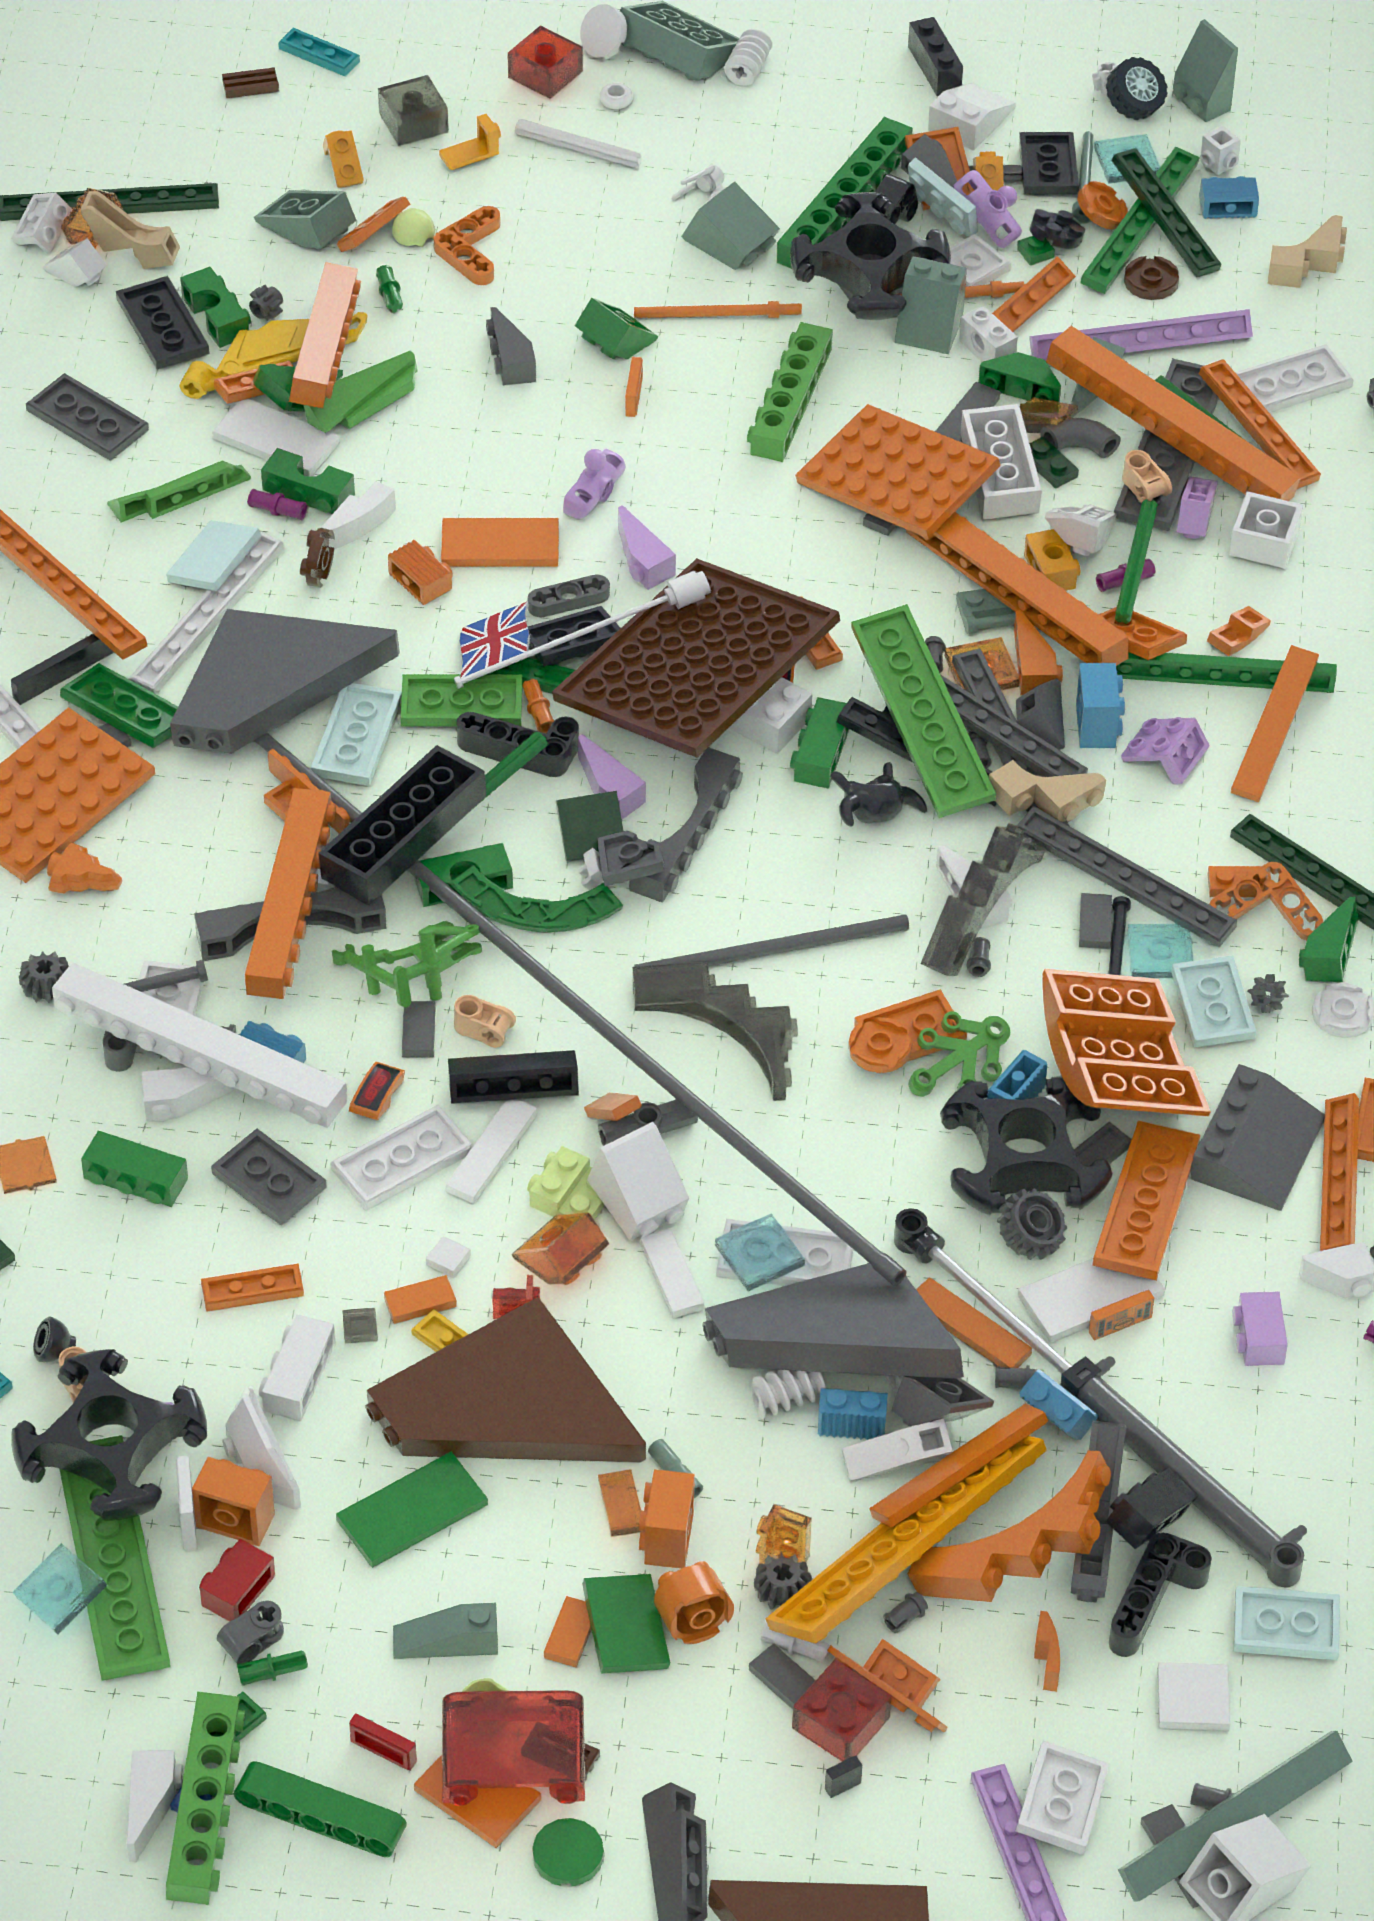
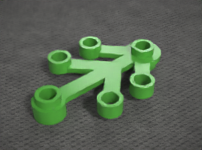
(964, 1051)

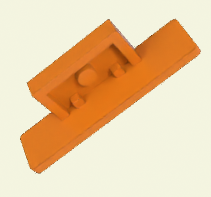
(280, 797)
(900, 1677)

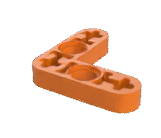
(483, 223)
(1274, 891)

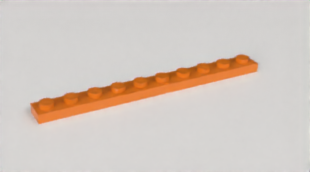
(69, 590)

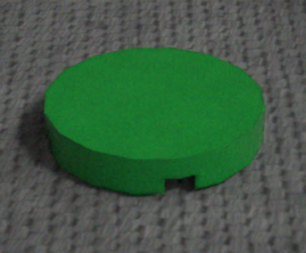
(568, 1852)

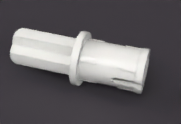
(816, 1651)

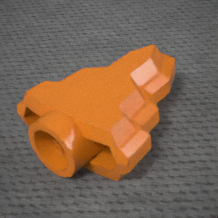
(80, 871)

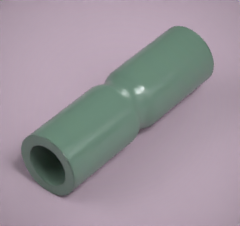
(669, 1461)

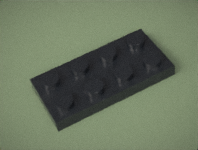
(162, 322)

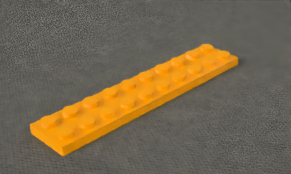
(890, 1550)

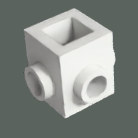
(1220, 150)

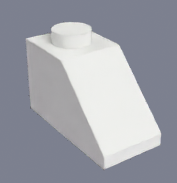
(77, 264)
(1340, 1270)

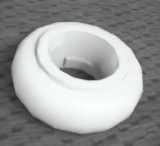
(622, 93)

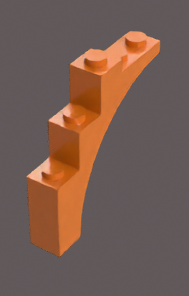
(1022, 1550)

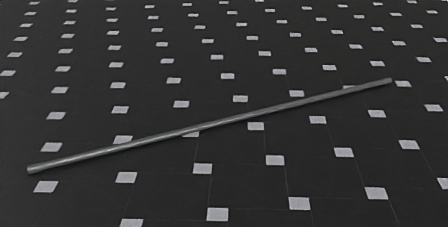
(880, 1261)

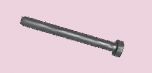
(171, 978)

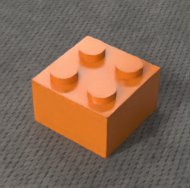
(233, 1501)
(667, 1518)

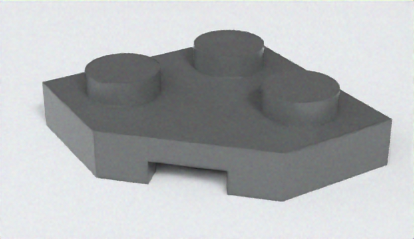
(628, 858)

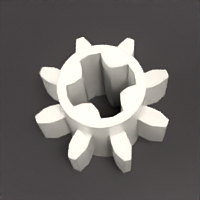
(1100, 78)

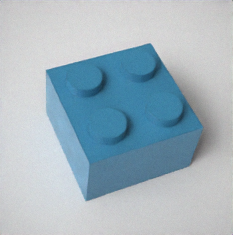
(1099, 705)

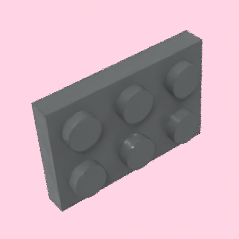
(269, 1176)

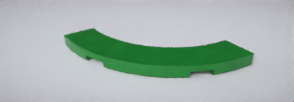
(532, 913)

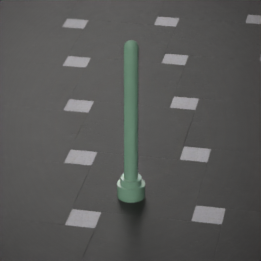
(1085, 175)

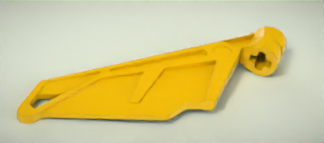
(270, 344)

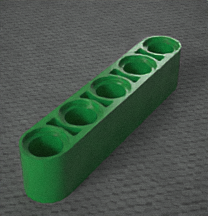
(320, 1809)

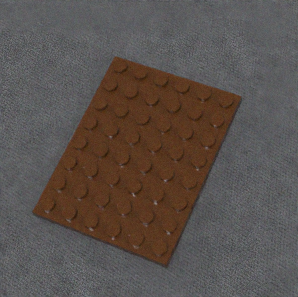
(698, 666)

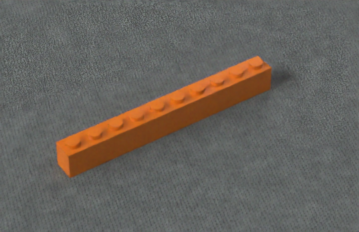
(1170, 417)
(1026, 589)

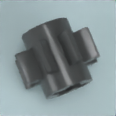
(266, 302)
(1276, 990)

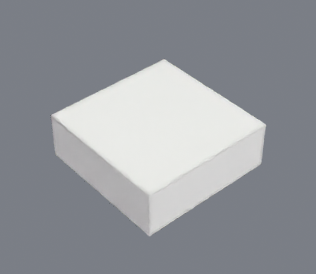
(448, 1256)

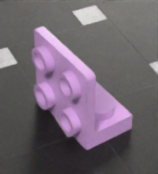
(1173, 741)

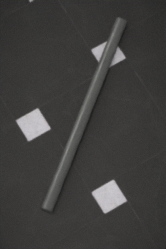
(791, 942)

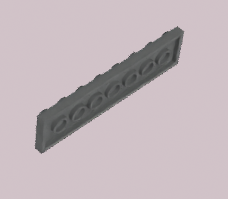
(1169, 459)

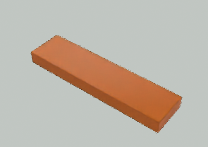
(1034, 294)
(974, 1327)

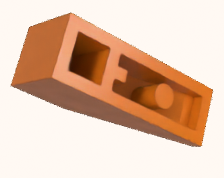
(1034, 655)

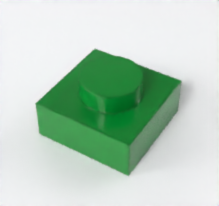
(1034, 250)

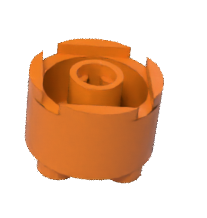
(693, 1603)

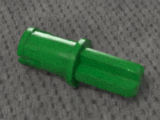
(389, 288)
(270, 1667)

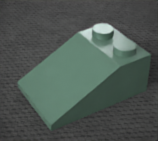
(1207, 73)
(308, 216)

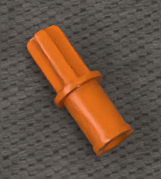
(538, 705)

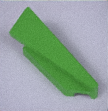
(365, 393)
(179, 491)

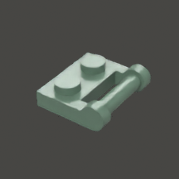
(983, 611)

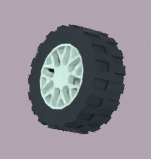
(1136, 88)

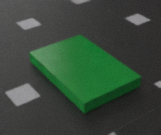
(625, 1623)

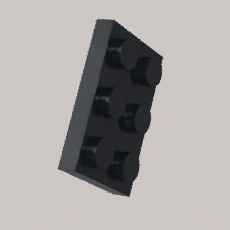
(1048, 163)
(562, 626)

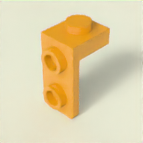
(476, 149)
(343, 157)
(990, 168)

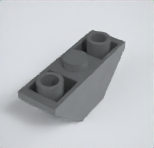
(1042, 713)

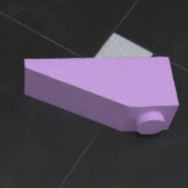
(1196, 507)
(646, 555)
(609, 775)

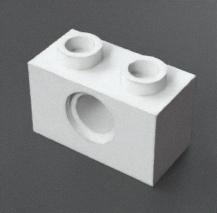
(986, 335)

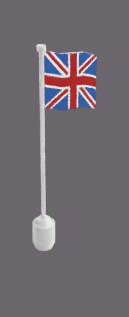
(506, 637)

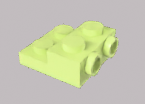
(564, 1185)

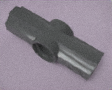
(665, 1116)

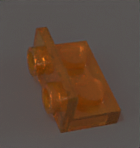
(784, 1532)

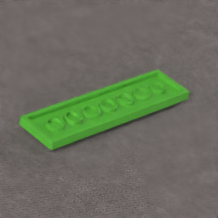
(923, 711)
(126, 1612)

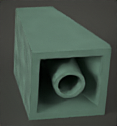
(731, 228)
(933, 305)

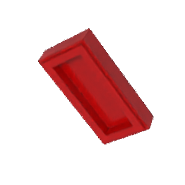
(382, 1742)

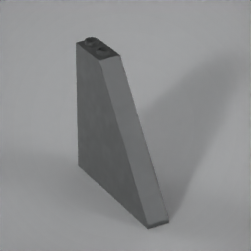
(269, 671)
(836, 1325)

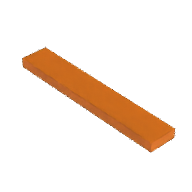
(1258, 420)
(1274, 723)
(1339, 1172)
(958, 1465)

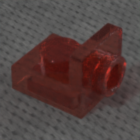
(509, 1298)

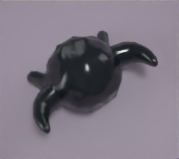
(876, 800)

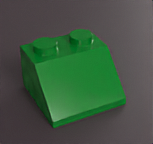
(613, 330)

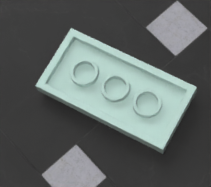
(356, 733)

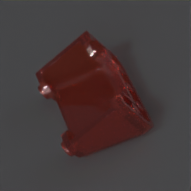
(513, 1743)

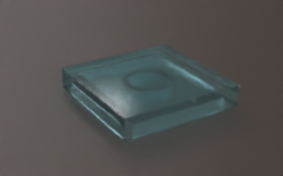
(1107, 148)
(1156, 948)
(759, 1252)
(59, 1588)

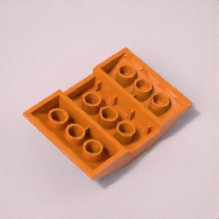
(1118, 1043)

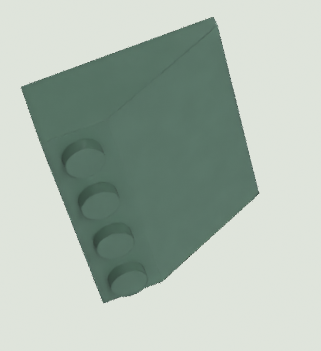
(677, 39)

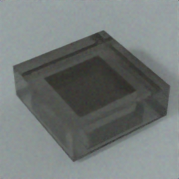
(360, 1325)

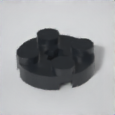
(1057, 227)

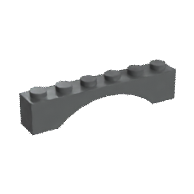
(714, 780)
(229, 929)

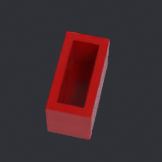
(236, 1580)

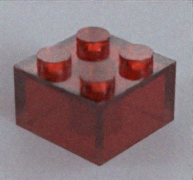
(545, 62)
(841, 1711)

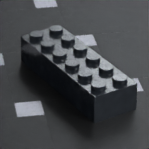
(402, 824)

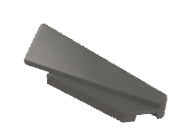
(676, 1853)

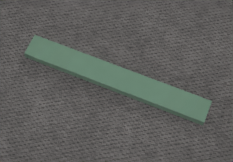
(1260, 1797)

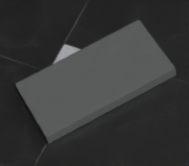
(87, 416)

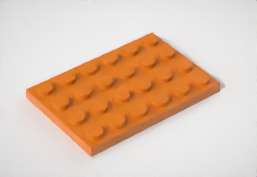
(897, 470)
(61, 789)

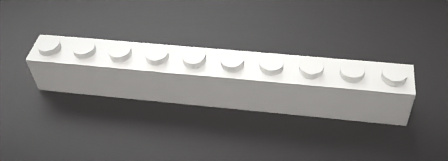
(200, 1045)

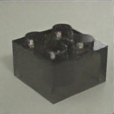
(413, 110)

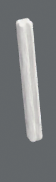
(578, 143)

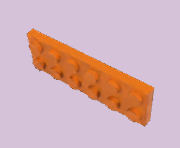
(1146, 1200)

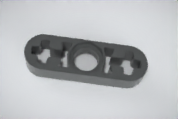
(548, 593)

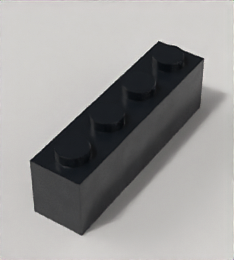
(513, 1076)

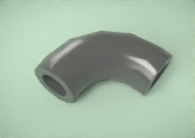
(1082, 433)

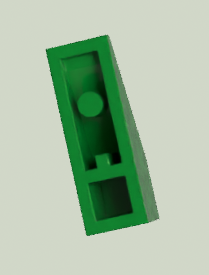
(1330, 945)

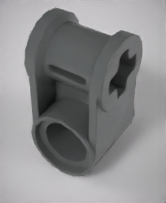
(251, 1634)

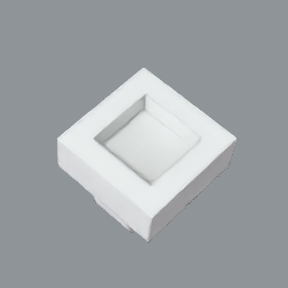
(592, 870)

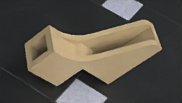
(119, 231)
(1316, 253)
(1056, 795)

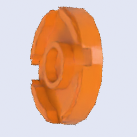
(1101, 204)
(880, 1045)

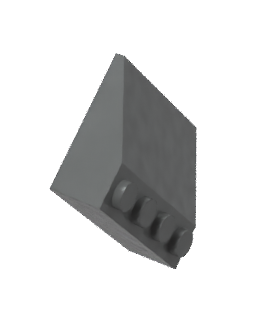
(1257, 1139)

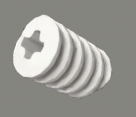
(748, 57)
(783, 1388)

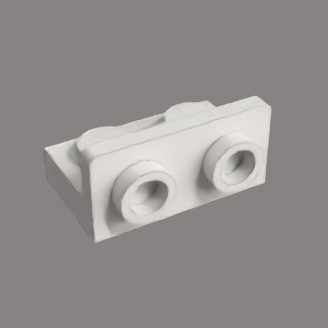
(42, 221)

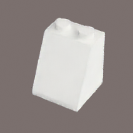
(639, 1182)
(1244, 1870)

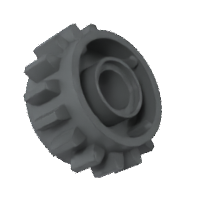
(1027, 1209)

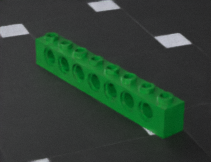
(862, 172)

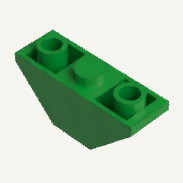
(1020, 377)
(277, 383)

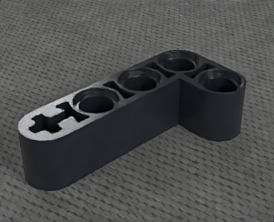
(902, 196)
(498, 738)
(1148, 1595)

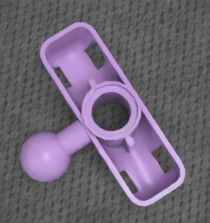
(992, 207)
(594, 482)

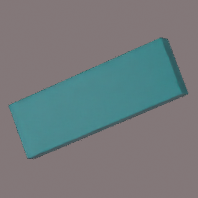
(319, 51)

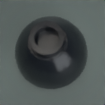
(51, 1340)

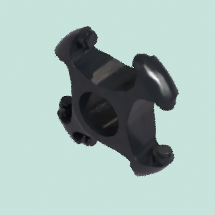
(867, 234)
(1010, 1171)
(101, 1404)

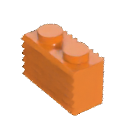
(420, 571)

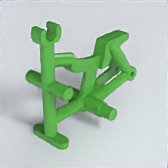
(431, 953)

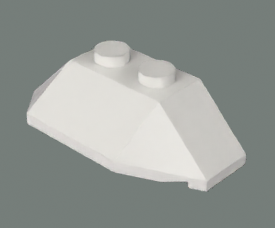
(1082, 527)
(255, 1447)

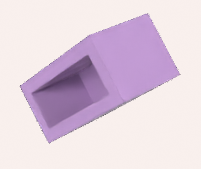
(1261, 1328)

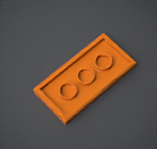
(500, 542)

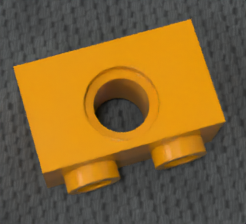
(1052, 557)

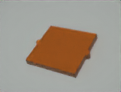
(1047, 411)
(25, 1165)

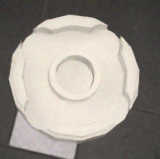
(603, 31)
(1343, 1010)

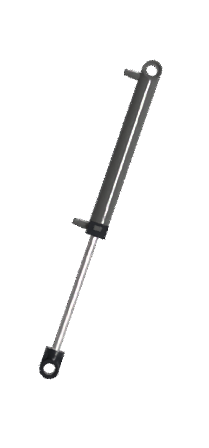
(1085, 1383)

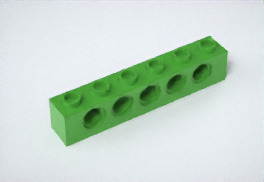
(790, 391)
(189, 1881)

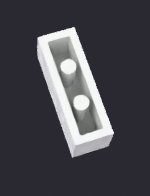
(297, 1367)

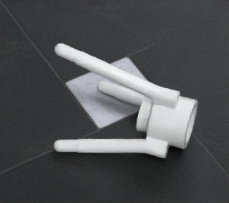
(706, 179)

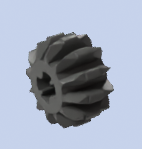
(40, 975)
(780, 1579)

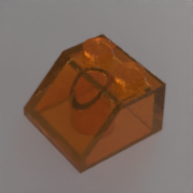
(562, 1248)

